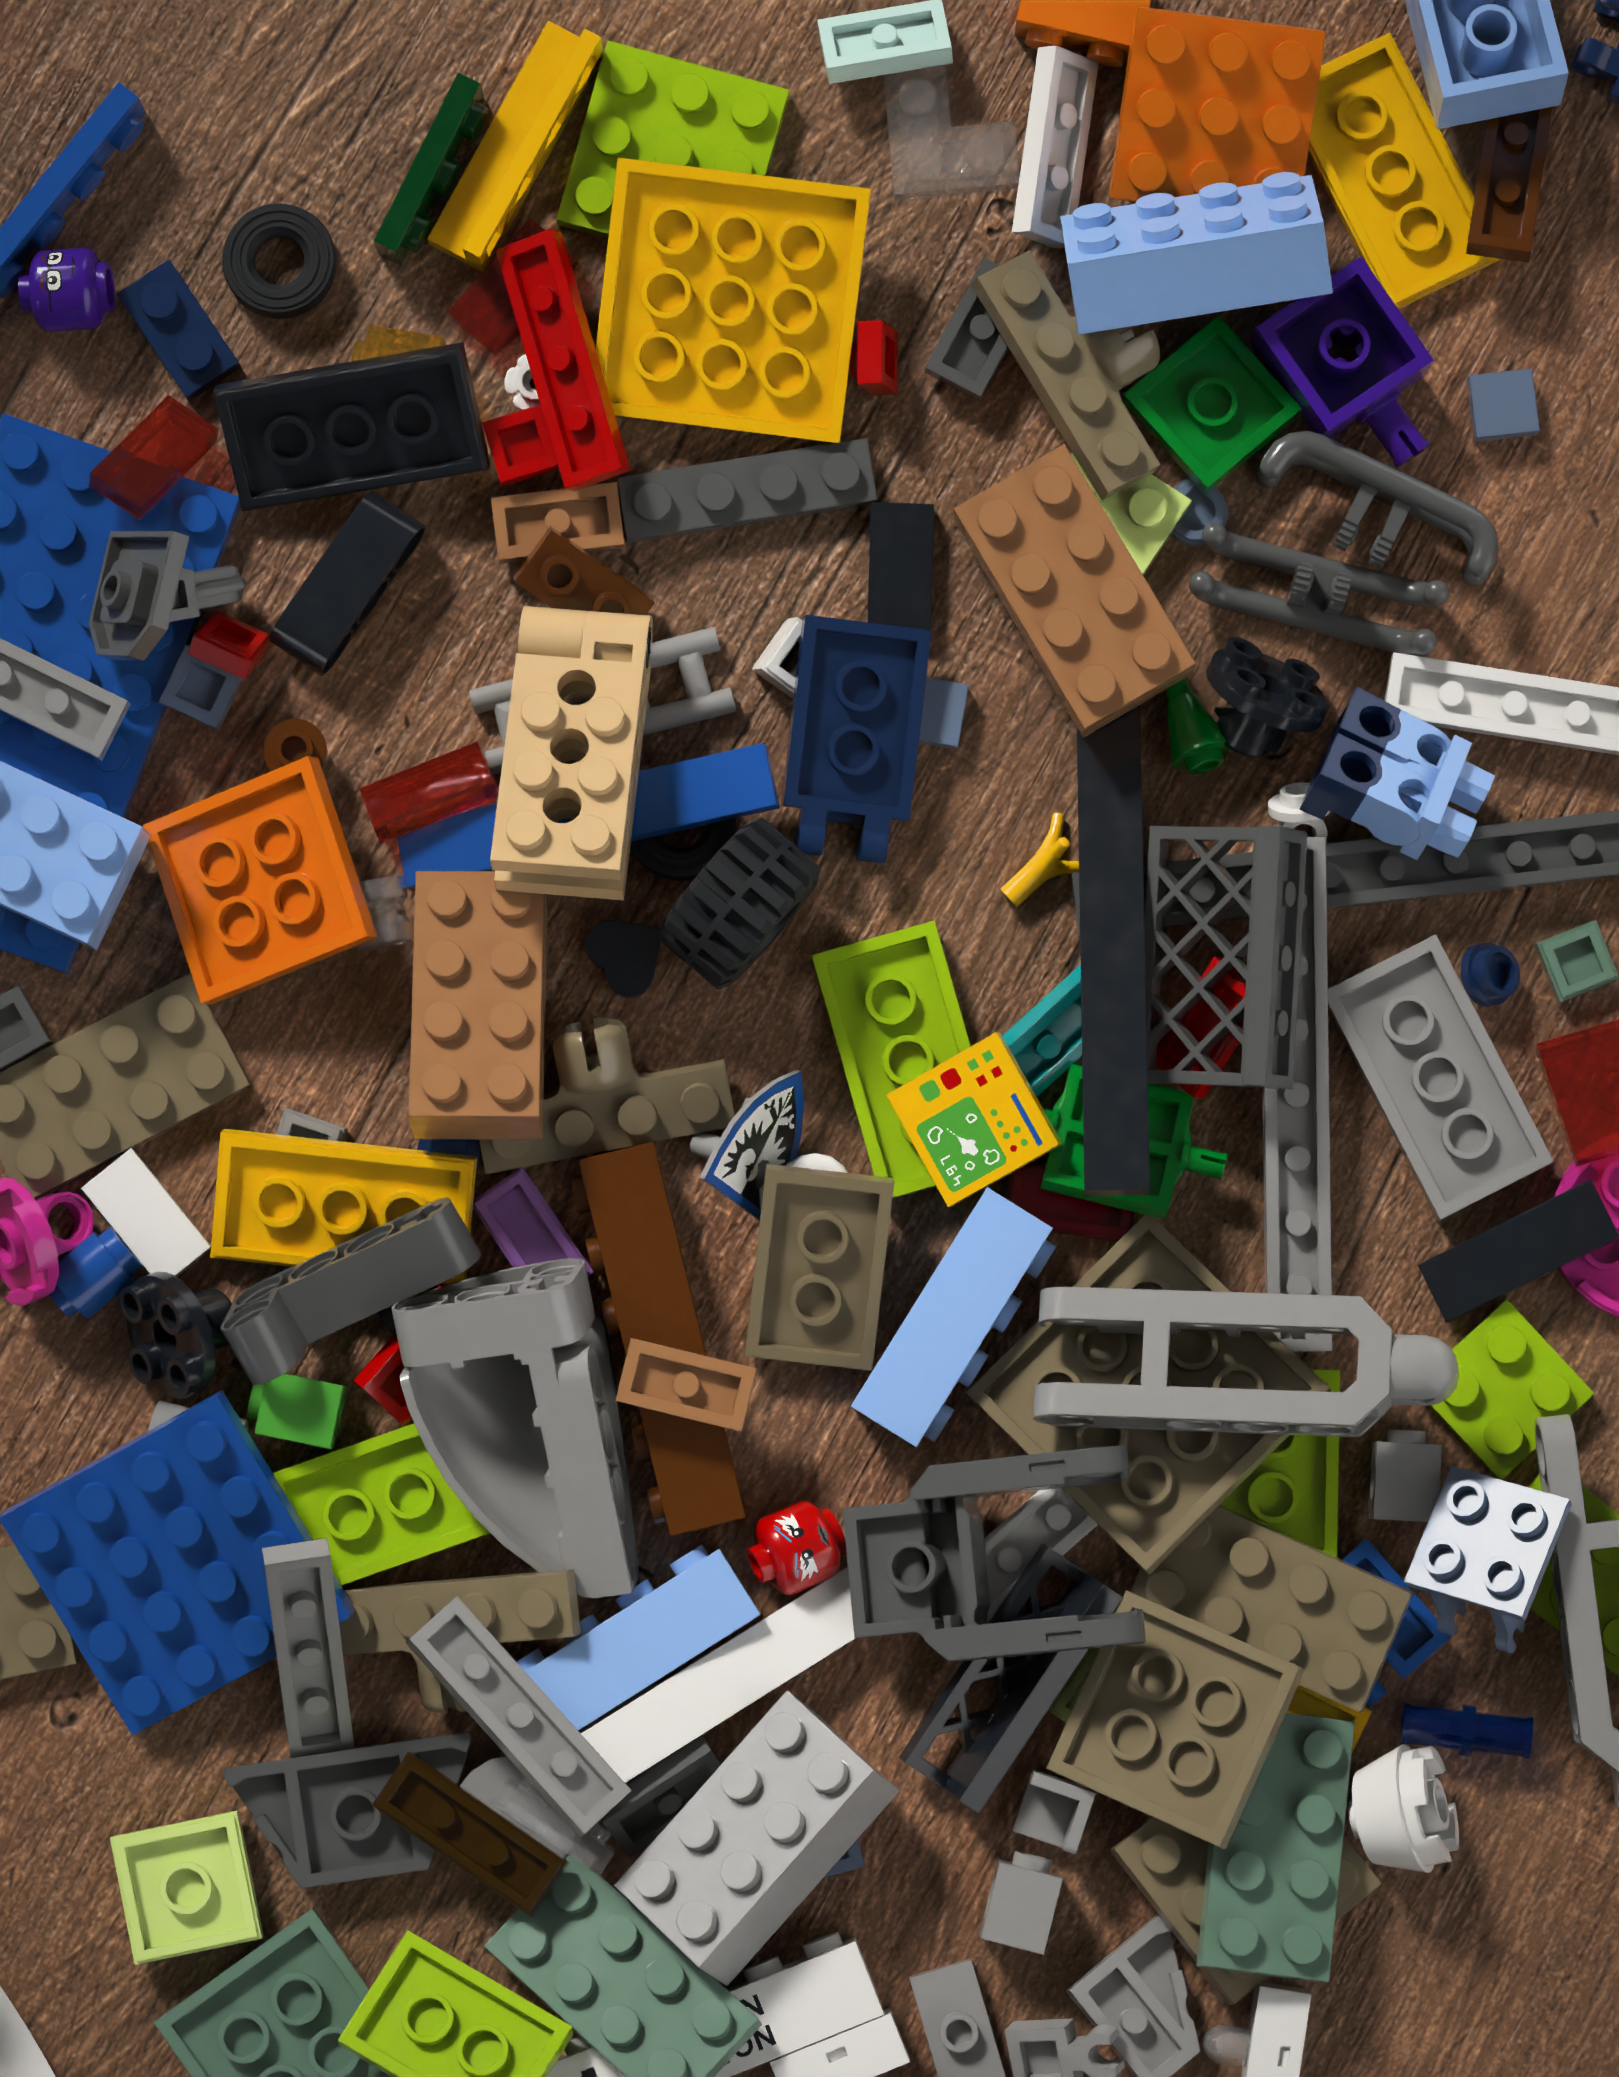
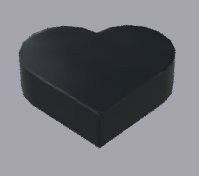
(626, 954)

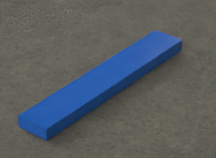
(666, 802)

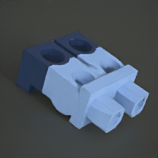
(1397, 778)

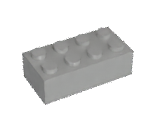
(756, 1838)

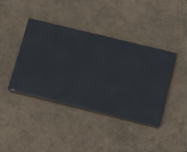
(352, 427)

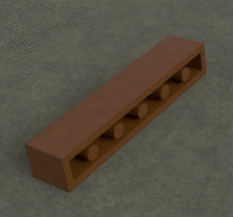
(655, 1305)

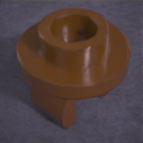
(293, 741)

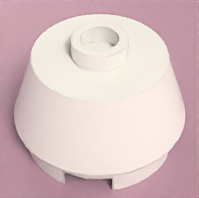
(1404, 1811)

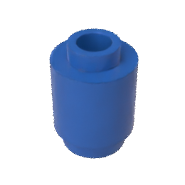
(94, 1274)

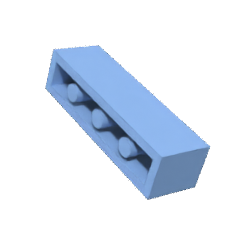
(953, 1317)
(644, 1639)

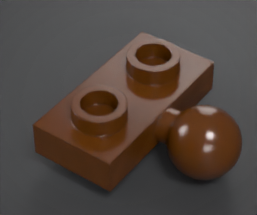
(575, 580)

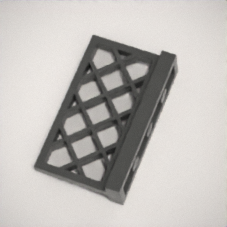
(1271, 946)

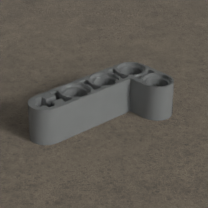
(345, 1284)

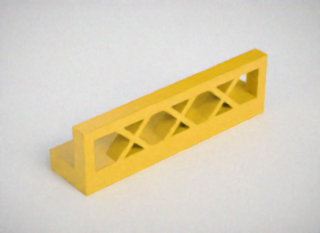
(517, 145)

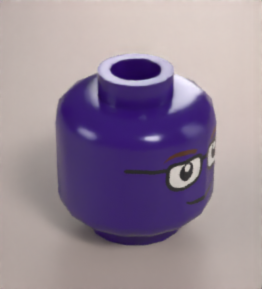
(67, 289)

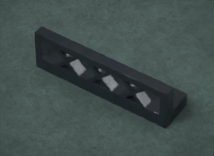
(1019, 1700)

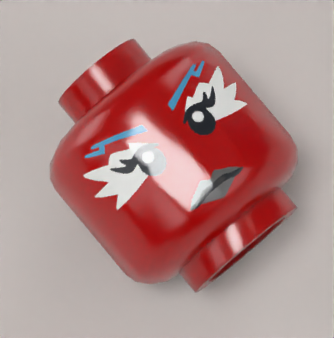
(797, 1547)

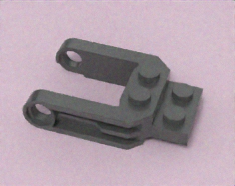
(926, 1566)

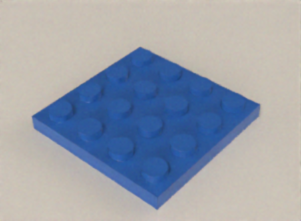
(164, 1560)

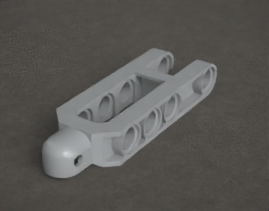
(1389, 1368)
(1576, 1594)

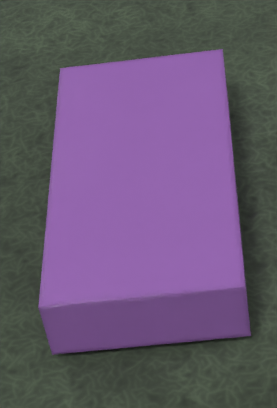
(524, 1223)

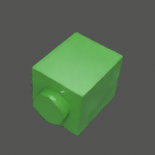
(298, 1410)

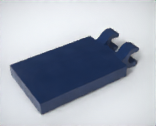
(854, 730)

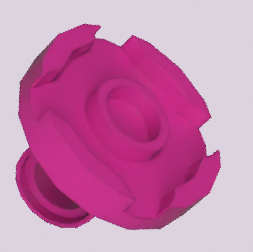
(27, 1242)

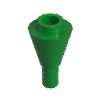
(1193, 732)

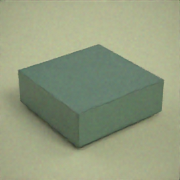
(1576, 961)

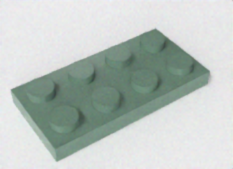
(1278, 1879)
(622, 1981)

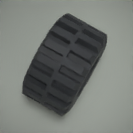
(739, 903)

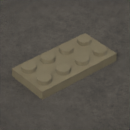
(114, 1087)
(1283, 1601)

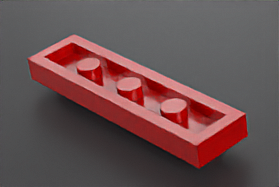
(563, 360)

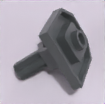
(147, 588)

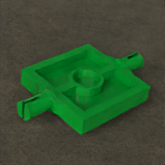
(1168, 1148)

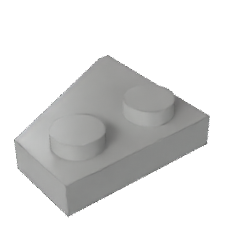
(1145, 1999)

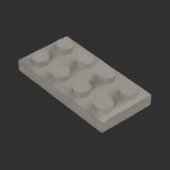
(1437, 1077)

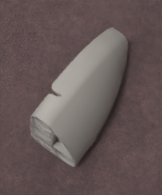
(524, 1417)

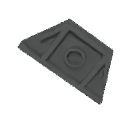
(323, 1813)

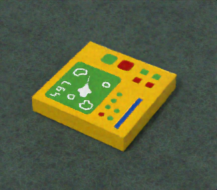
(974, 1119)

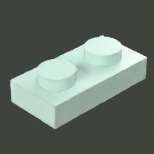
(885, 41)

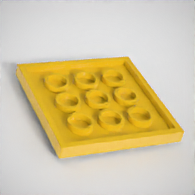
(731, 298)

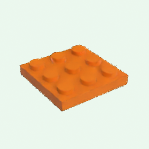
(1213, 103)
(260, 880)

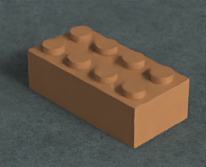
(1073, 590)
(477, 1009)

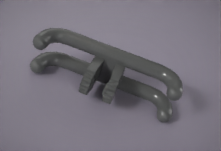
(1390, 486)
(1317, 593)

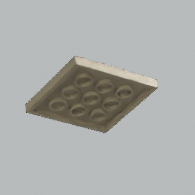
(1173, 1474)

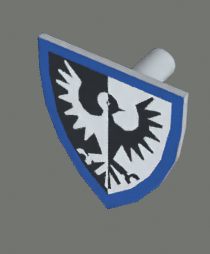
(759, 1134)

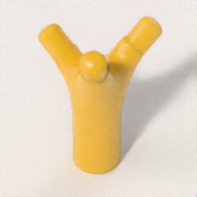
(1042, 865)

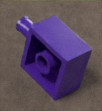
(1341, 392)

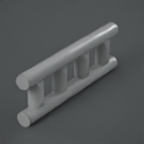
(698, 706)

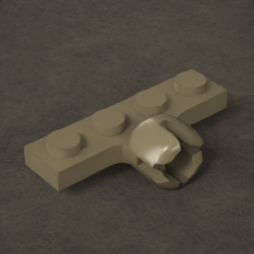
(1073, 372)
(611, 1105)
(507, 1606)

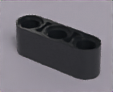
(347, 583)

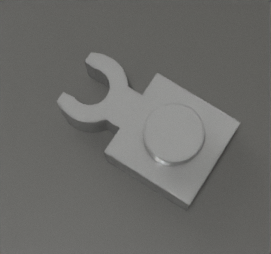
(1055, 2050)

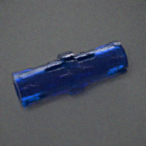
(1467, 1730)

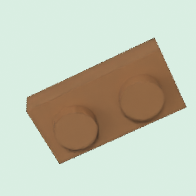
(585, 517)
(686, 1384)

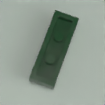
(432, 170)

